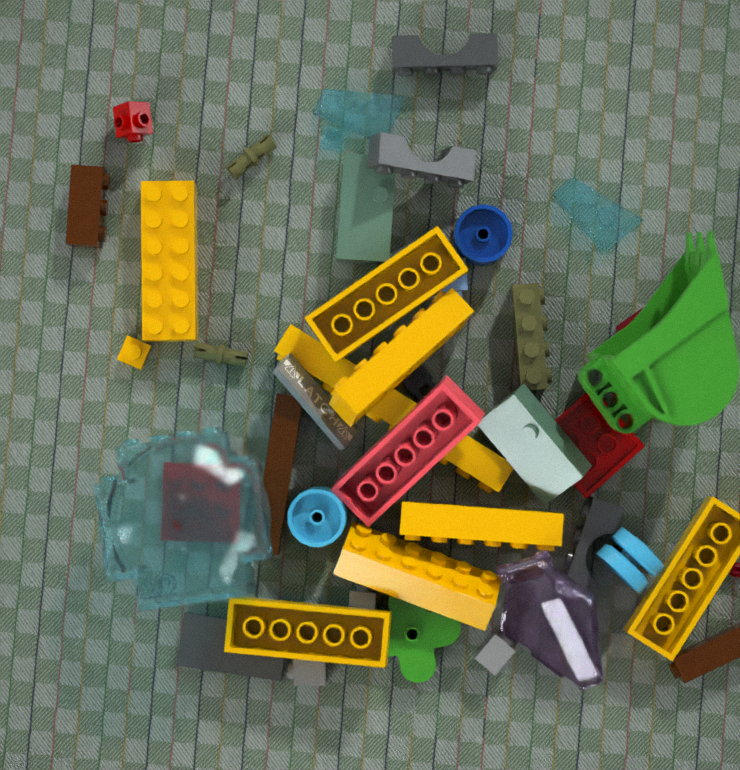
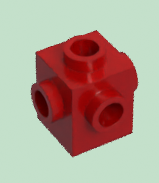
(133, 121)

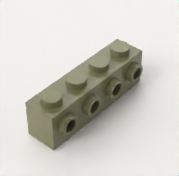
(528, 336)

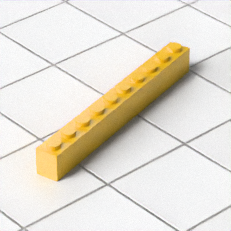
(468, 455)

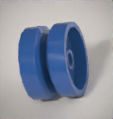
(490, 221)

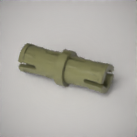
(251, 156)
(220, 354)

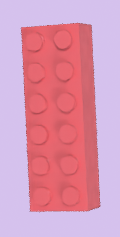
(408, 451)

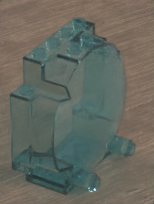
(184, 519)

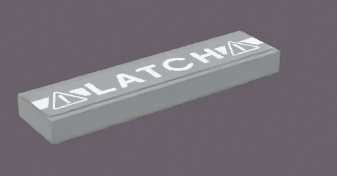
(314, 401)

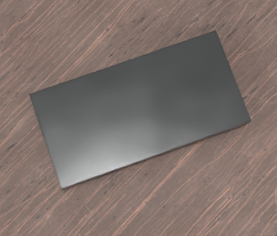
(203, 648)

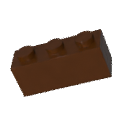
(87, 206)

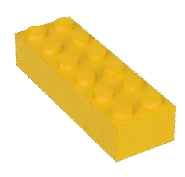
(169, 261)
(386, 294)
(400, 357)
(481, 523)
(418, 575)
(688, 579)
(308, 631)

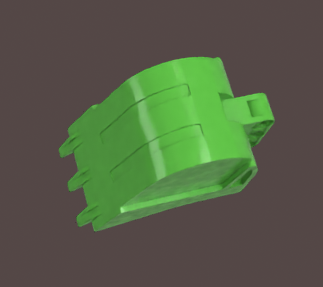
(676, 354)

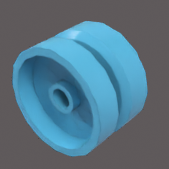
(317, 532)
(634, 555)

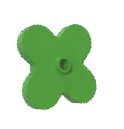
(433, 631)

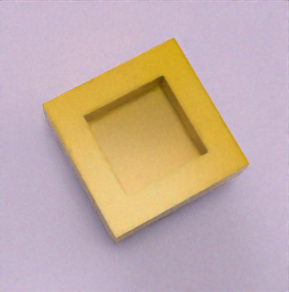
(134, 352)

